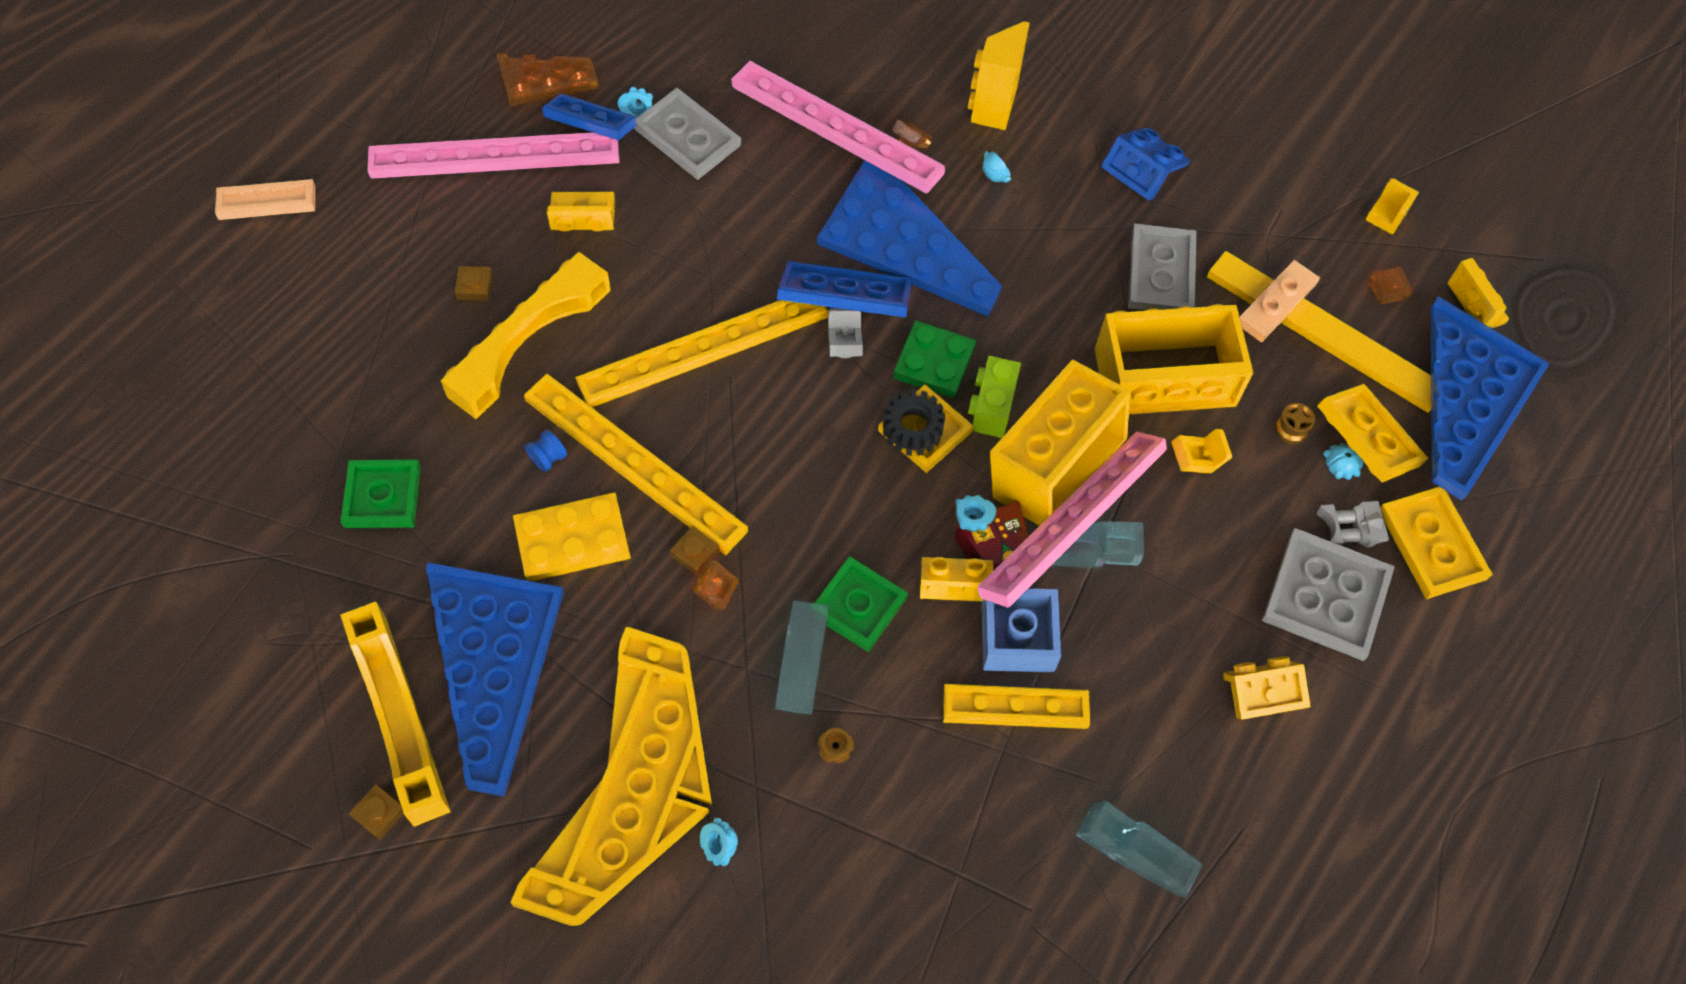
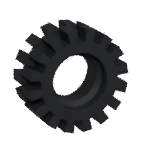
(918, 406)

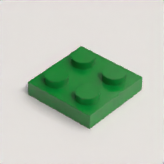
(934, 359)
(381, 494)
(861, 603)

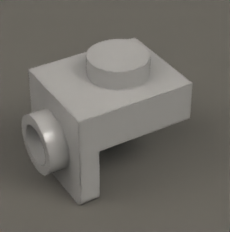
(844, 333)

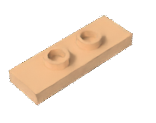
(265, 199)
(1278, 300)

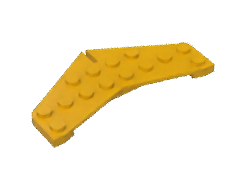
(636, 804)

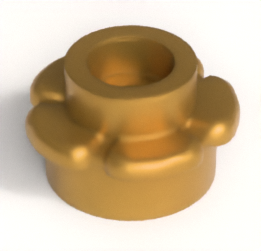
(838, 736)

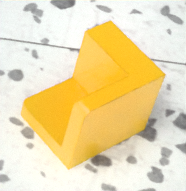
(1392, 206)

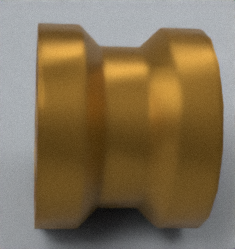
(1303, 421)

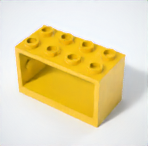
(1178, 386)
(1060, 441)

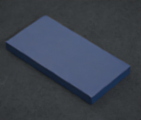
(845, 289)

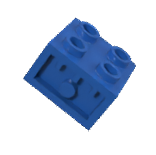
(1143, 161)

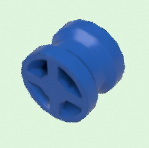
(545, 450)

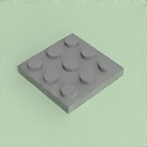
(1328, 594)

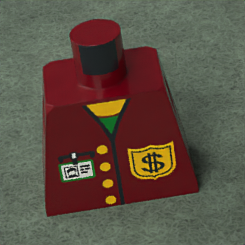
(999, 538)

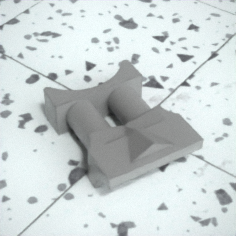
(1366, 522)

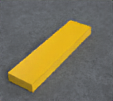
(1016, 706)

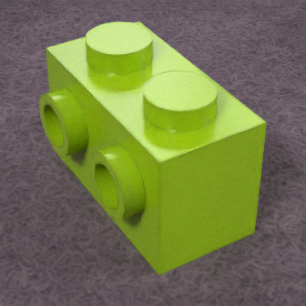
(996, 395)

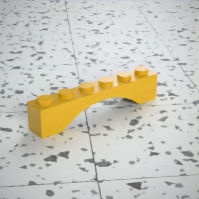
(571, 290)
(397, 715)

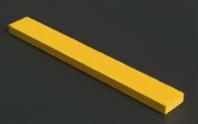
(1330, 334)
(696, 350)
(635, 463)

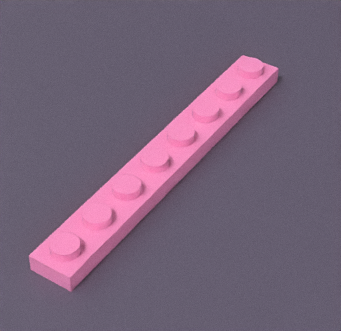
(839, 127)
(491, 154)
(1071, 519)

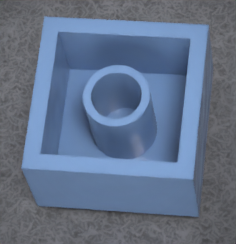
(1022, 635)

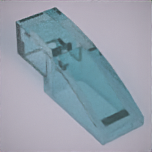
(1105, 544)
(802, 658)
(1139, 848)

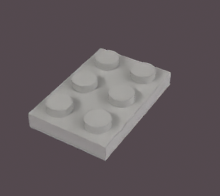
(687, 133)
(1162, 268)

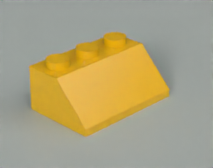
(997, 76)

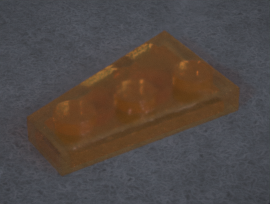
(539, 79)

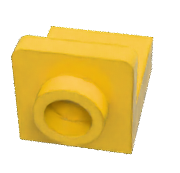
(1202, 453)

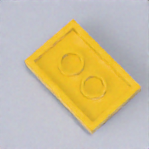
(1372, 432)
(571, 537)
(1435, 542)

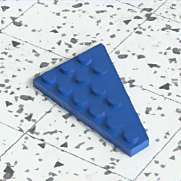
(897, 234)
(1475, 394)
(493, 654)

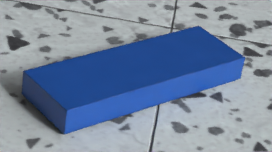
(589, 116)

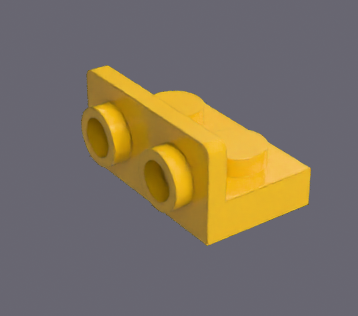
(581, 211)
(1477, 294)
(953, 578)
(1268, 688)

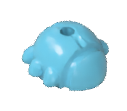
(628, 102)
(995, 168)
(1343, 461)
(974, 513)
(718, 842)

